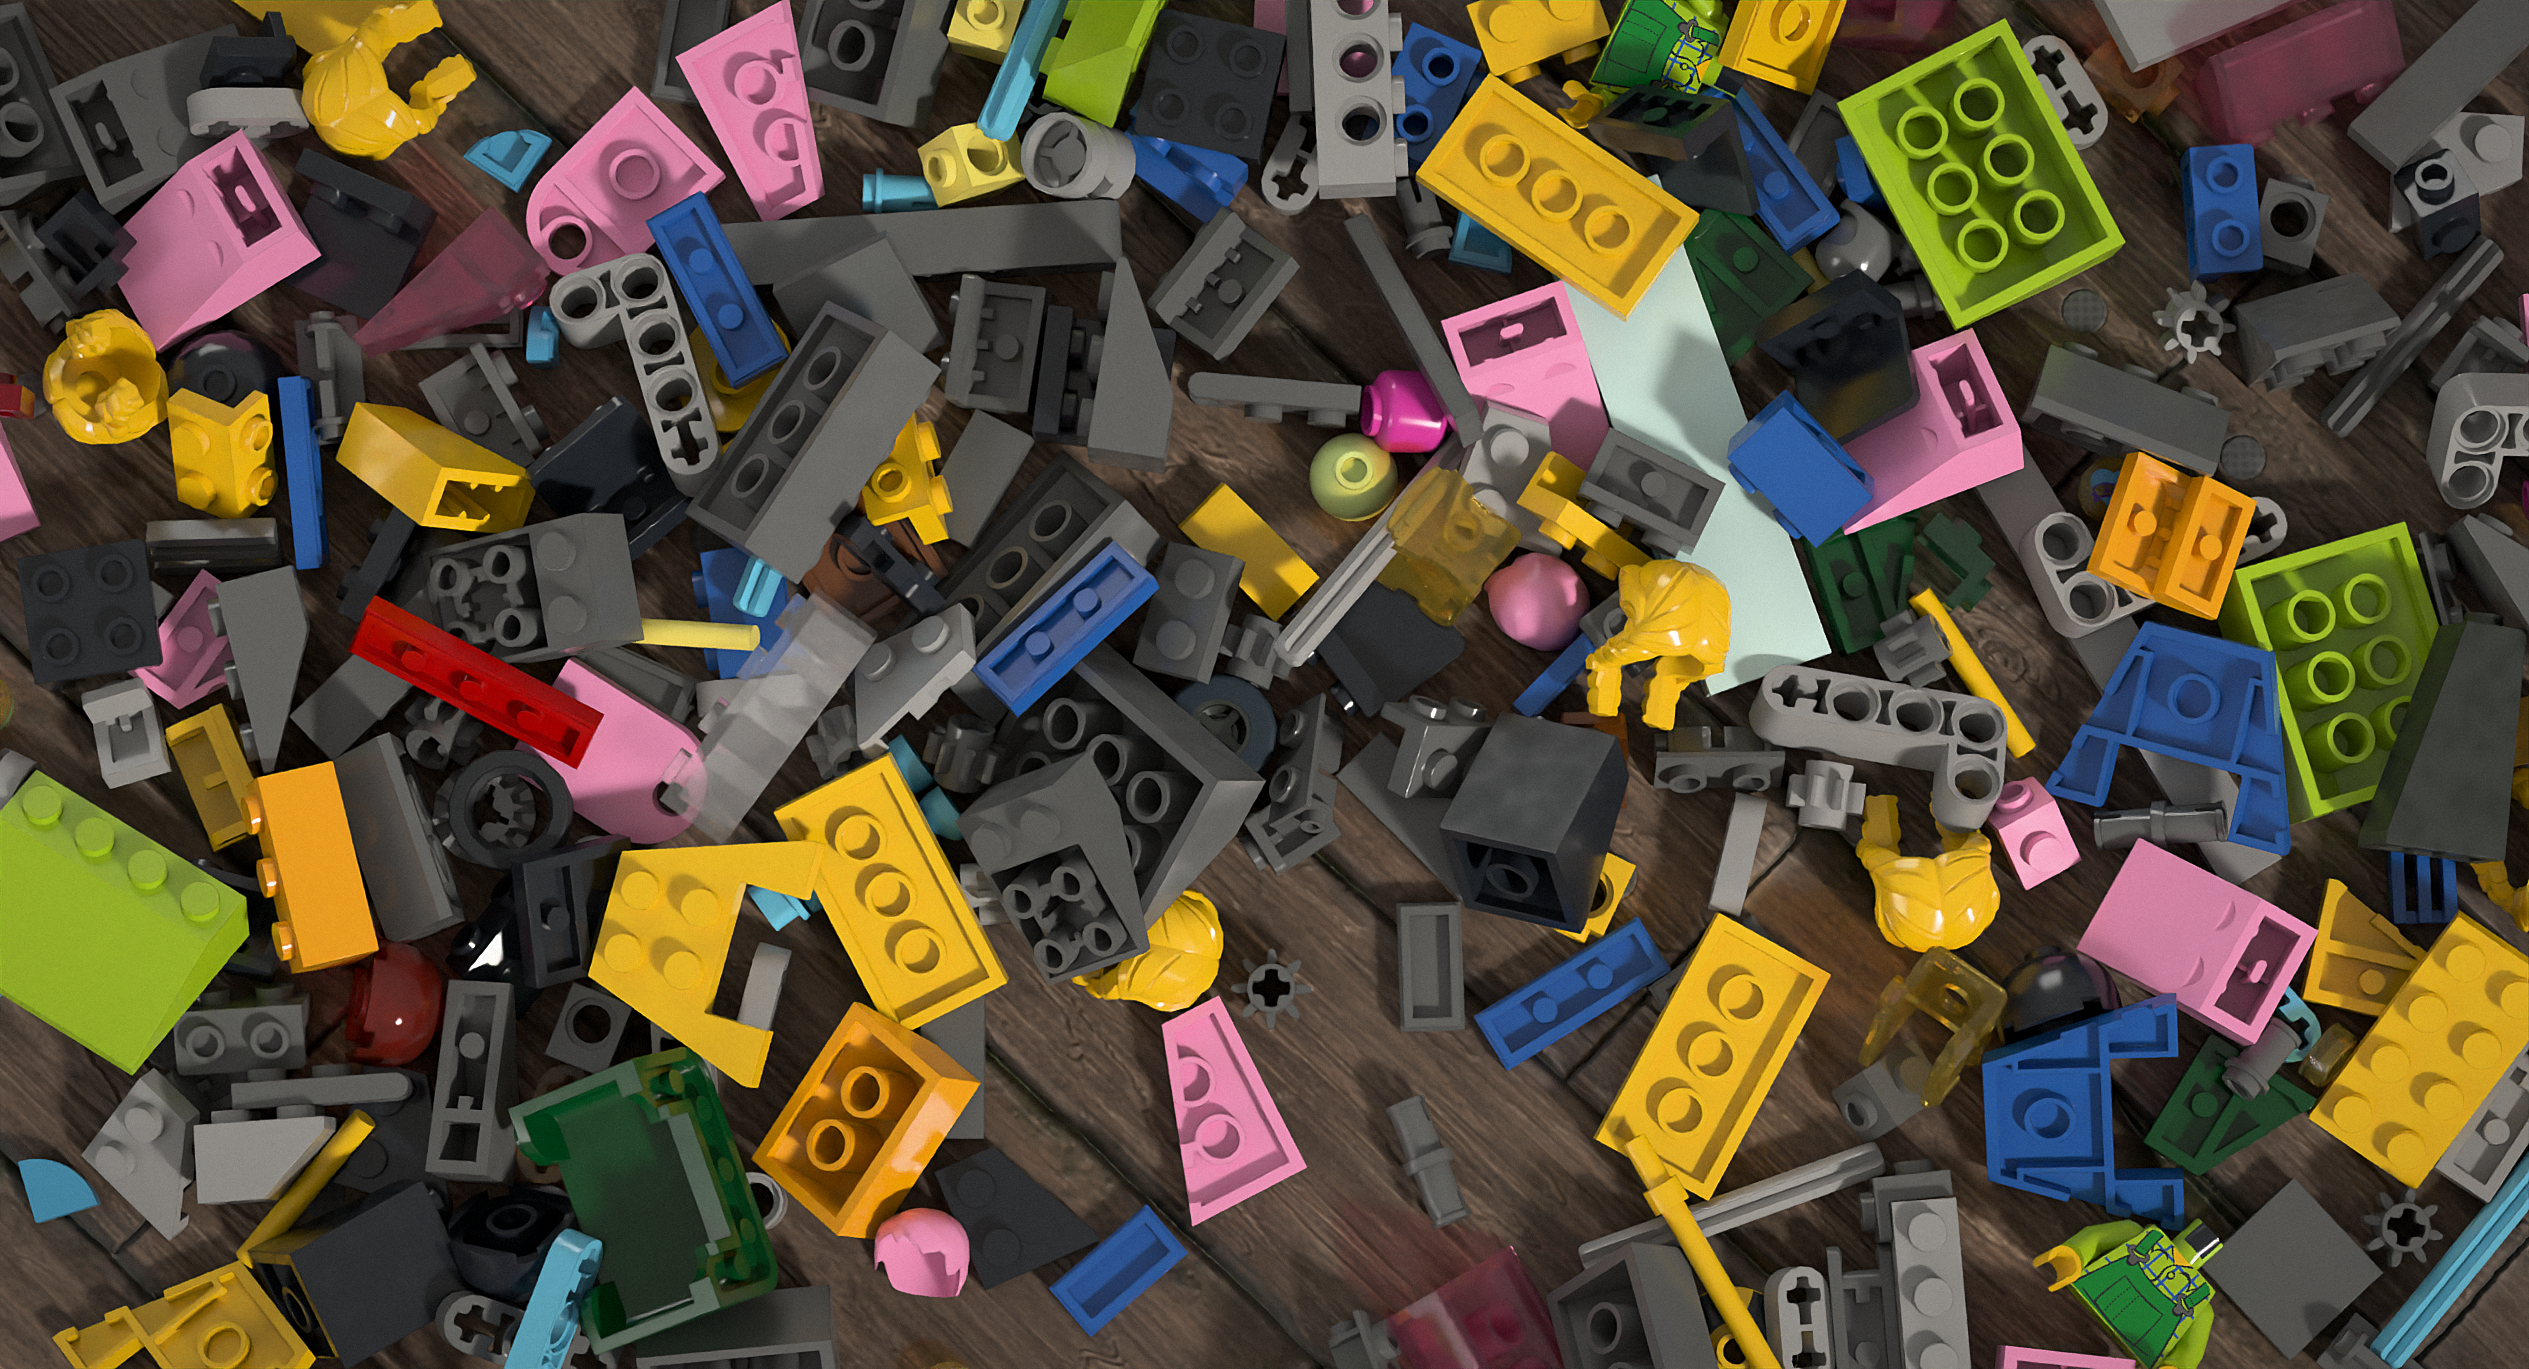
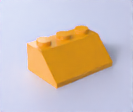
(309, 868)
(865, 1122)

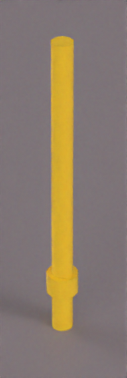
(1667, 1198)

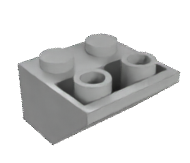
(255, 1158)

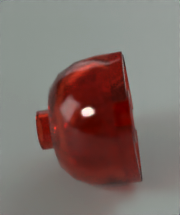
(394, 1006)

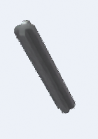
(2411, 337)

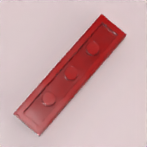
(475, 682)

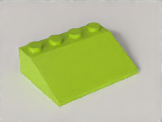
(1099, 55)
(1981, 175)
(2348, 653)
(105, 924)

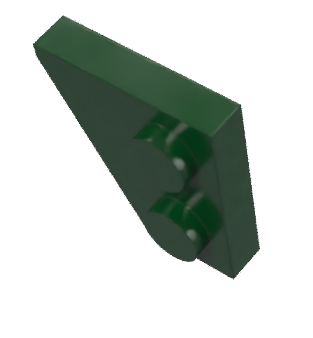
(1740, 277)
(1863, 578)
(2210, 1122)

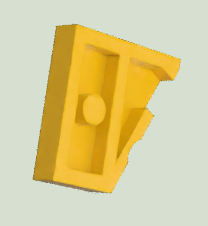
(2356, 956)

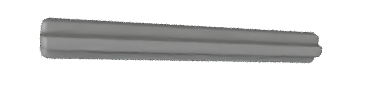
(1353, 574)
(1751, 1200)

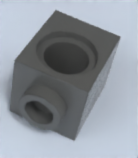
(2283, 253)
(567, 1042)

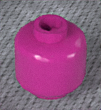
(1402, 413)

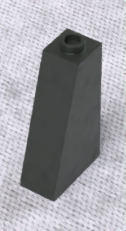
(2455, 749)

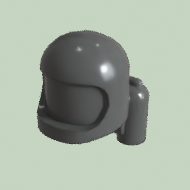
(1863, 243)

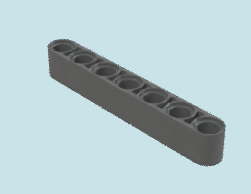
(944, 242)

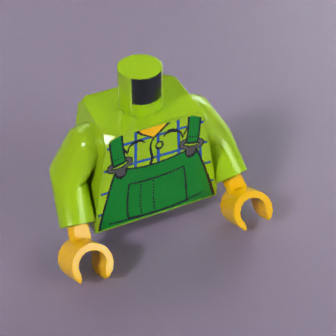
(1660, 47)
(2142, 1288)

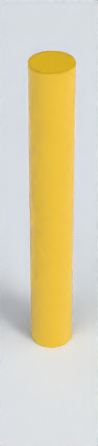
(1972, 671)
(309, 1182)

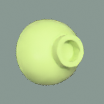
(1353, 477)

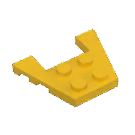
(672, 934)
(199, 1324)

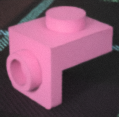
(2032, 832)

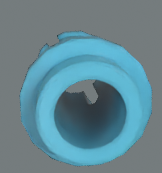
(896, 193)

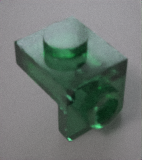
(1956, 546)

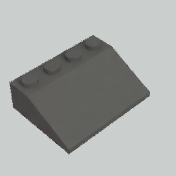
(1170, 776)

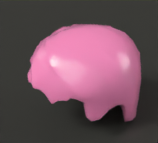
(1539, 601)
(923, 1252)

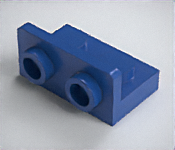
(1187, 175)
(2220, 211)

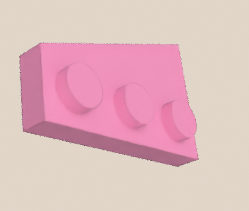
(760, 109)
(1224, 1114)

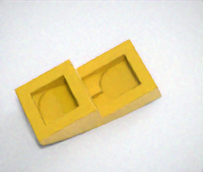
(1273, 570)

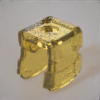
(1444, 545)
(1928, 991)

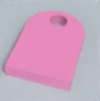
(614, 182)
(624, 761)

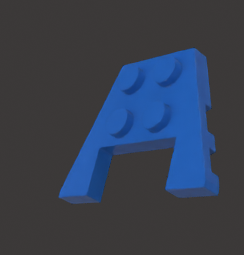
(2195, 703)
(2054, 1112)

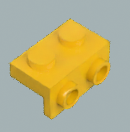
(1529, 32)
(222, 453)
(908, 486)
(1552, 500)

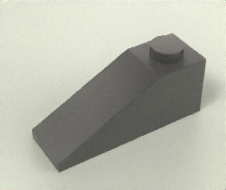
(476, 1086)

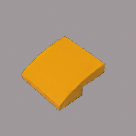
(2171, 536)

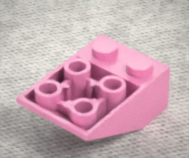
(211, 241)
(1533, 360)
(1944, 444)
(2197, 938)

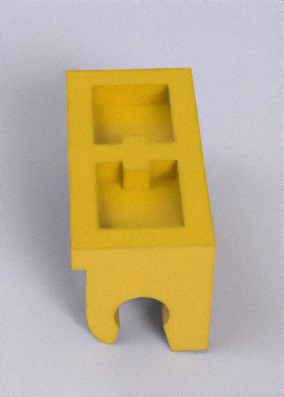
(215, 772)

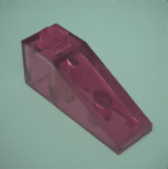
(467, 284)

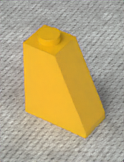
(433, 471)

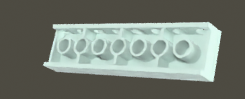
(1674, 392)

